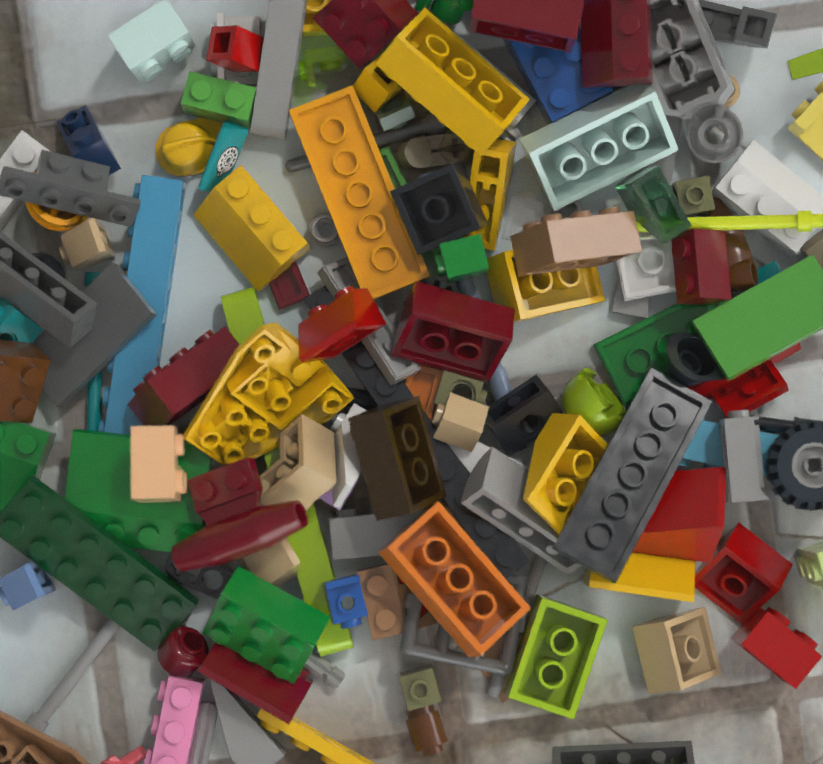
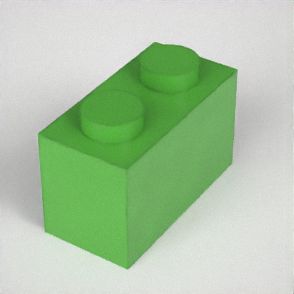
(218, 99)

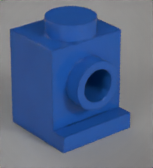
(335, 591)

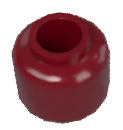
(182, 651)

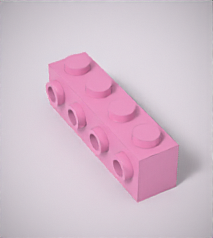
(177, 721)

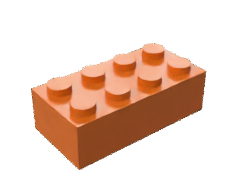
(454, 580)

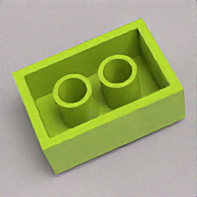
(555, 656)

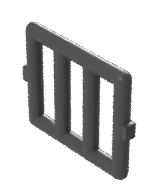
(441, 651)

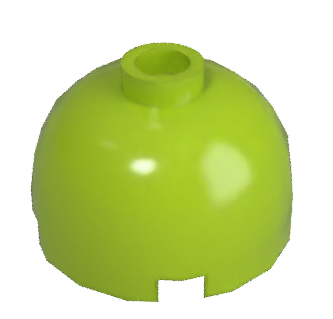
(593, 402)

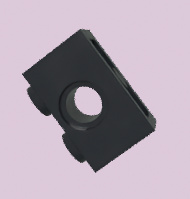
(506, 415)

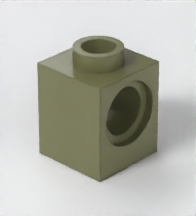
(694, 196)
(450, 380)
(420, 687)

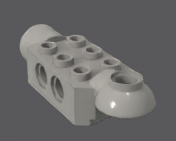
(692, 77)

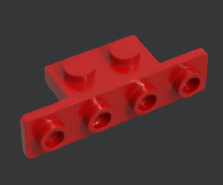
(750, 388)

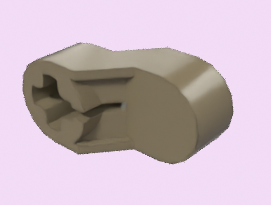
(417, 154)

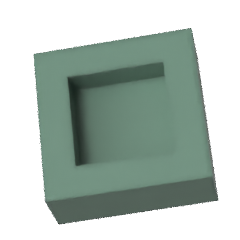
(395, 113)

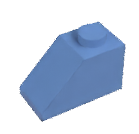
(25, 585)

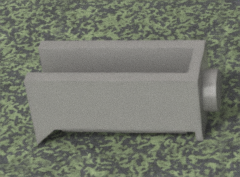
(742, 457)

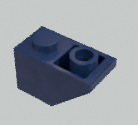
(86, 139)

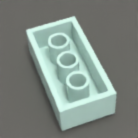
(599, 144)

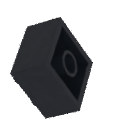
(439, 207)

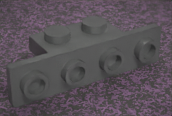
(70, 187)

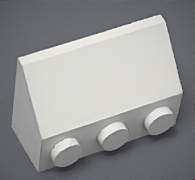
(766, 186)

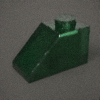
(653, 203)

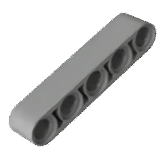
(278, 68)

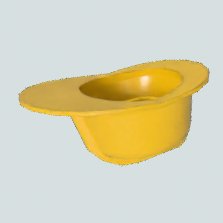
(187, 146)

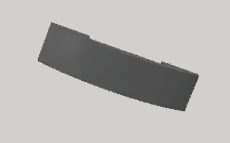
(739, 26)

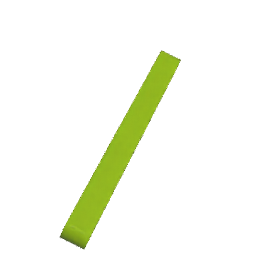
(309, 544)

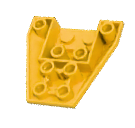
(262, 395)

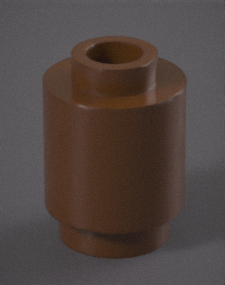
(426, 730)

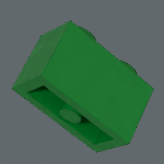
(461, 259)

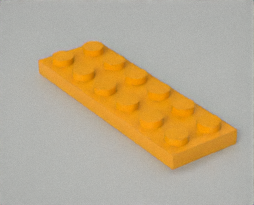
(358, 192)

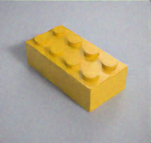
(452, 81)

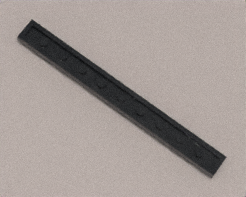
(493, 542)

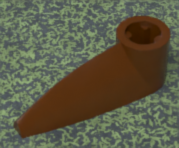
(740, 262)

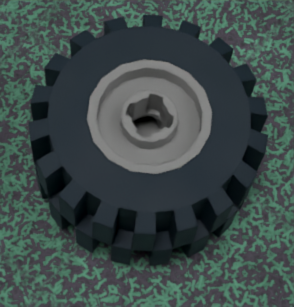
(797, 466)

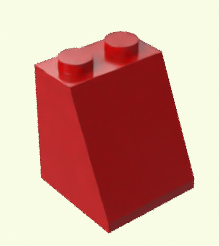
(687, 517)

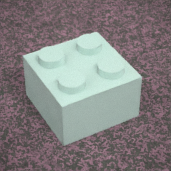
(152, 41)

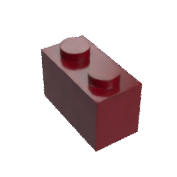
(701, 267)

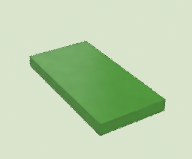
(764, 319)

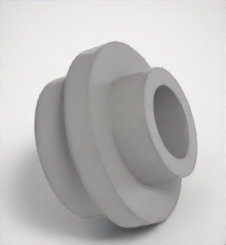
(314, 225)

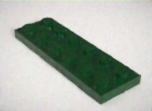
(94, 563)

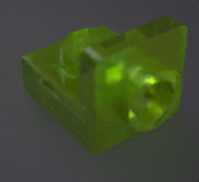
(325, 58)

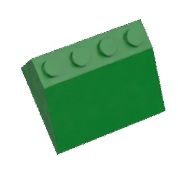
(101, 489)

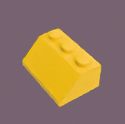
(250, 228)
(651, 577)

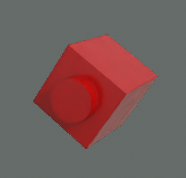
(235, 48)

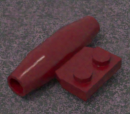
(236, 522)

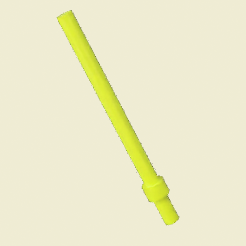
(803, 221)

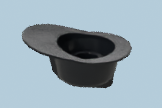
(690, 360)

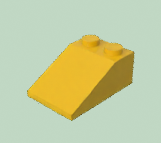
(541, 293)
(561, 467)

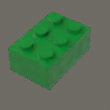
(265, 625)

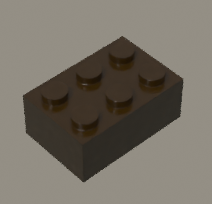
(397, 458)

